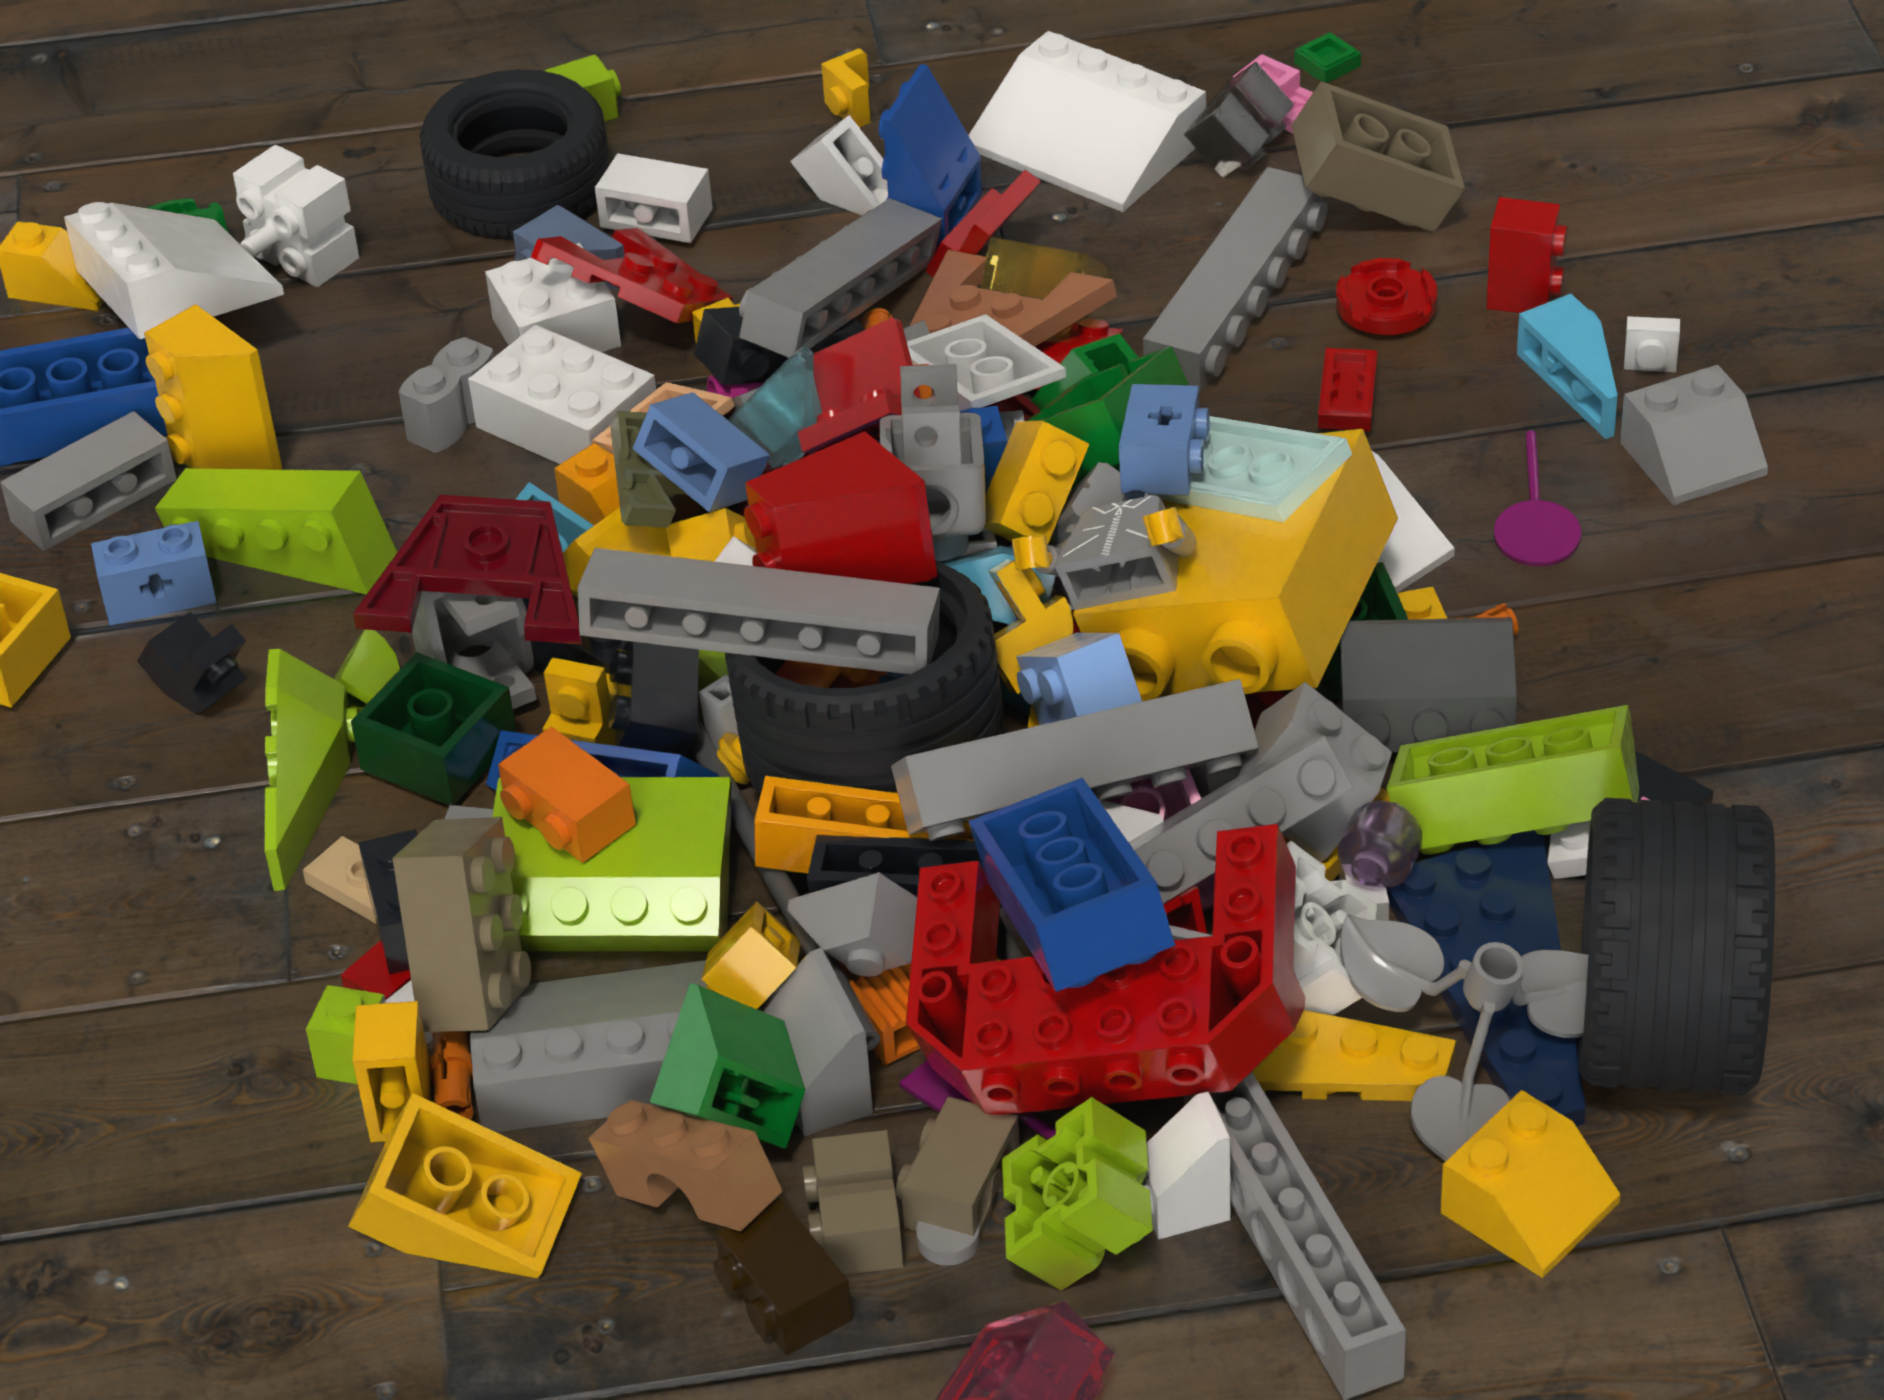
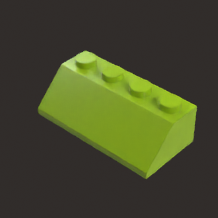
(1515, 777)

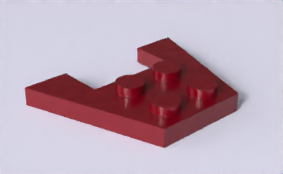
(478, 550)

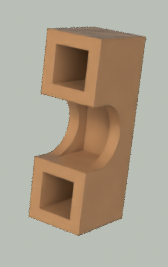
(715, 1164)

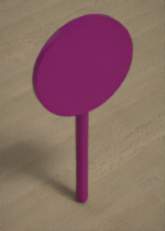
(1536, 529)

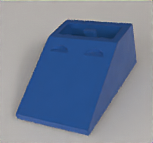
(929, 153)

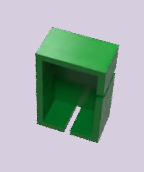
(1098, 405)

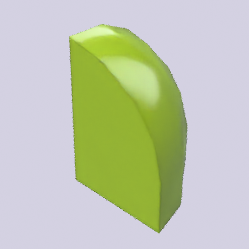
(367, 668)

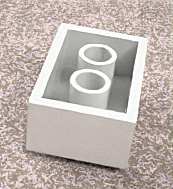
(554, 393)

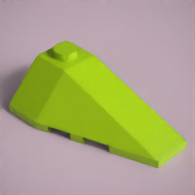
(304, 757)

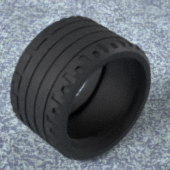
(861, 731)
(1677, 946)

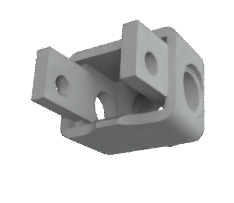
(944, 452)
(456, 621)

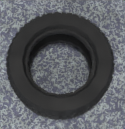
(507, 115)

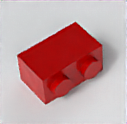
(1524, 255)

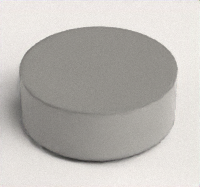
(945, 1245)

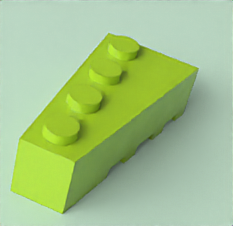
(286, 522)

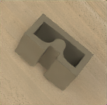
(957, 1168)
(856, 1202)

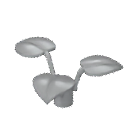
(1397, 961)

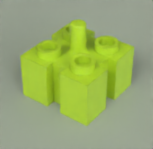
(1077, 1194)

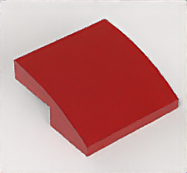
(985, 219)

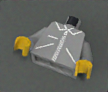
(1114, 552)

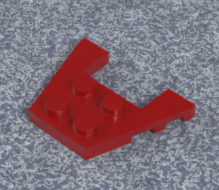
(646, 274)

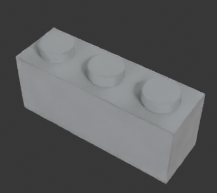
(88, 480)

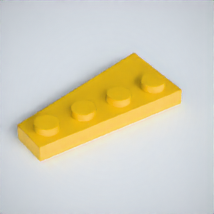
(1354, 1056)

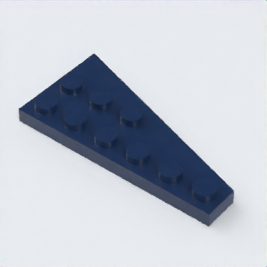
(1504, 898)

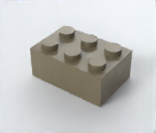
(1377, 157)
(461, 923)

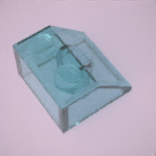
(780, 410)

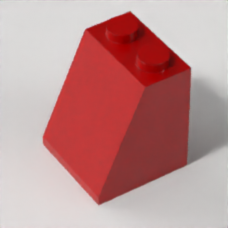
(843, 515)

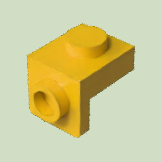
(848, 86)

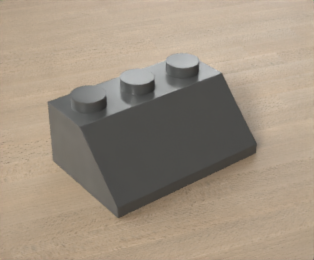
(1428, 677)

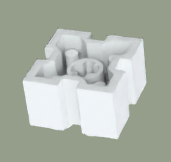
(295, 216)
(1317, 933)

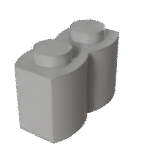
(438, 397)

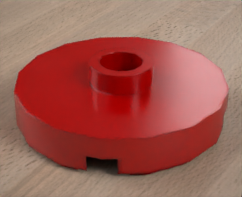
(1386, 297)

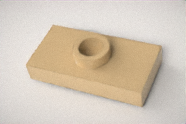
(341, 877)

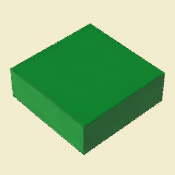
(1327, 58)

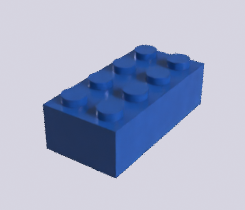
(71, 389)
(1072, 885)

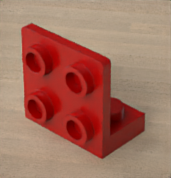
(857, 385)

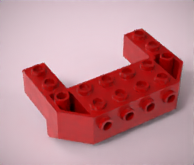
(1140, 1032)

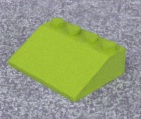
(644, 891)

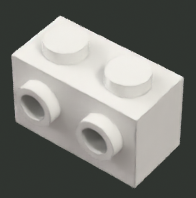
(654, 197)

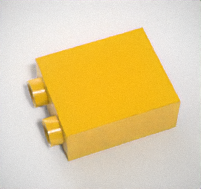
(1258, 592)

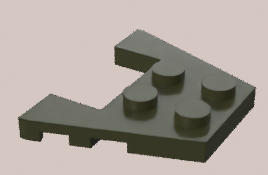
(641, 487)

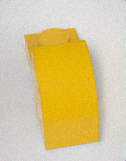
(1036, 622)
(579, 701)

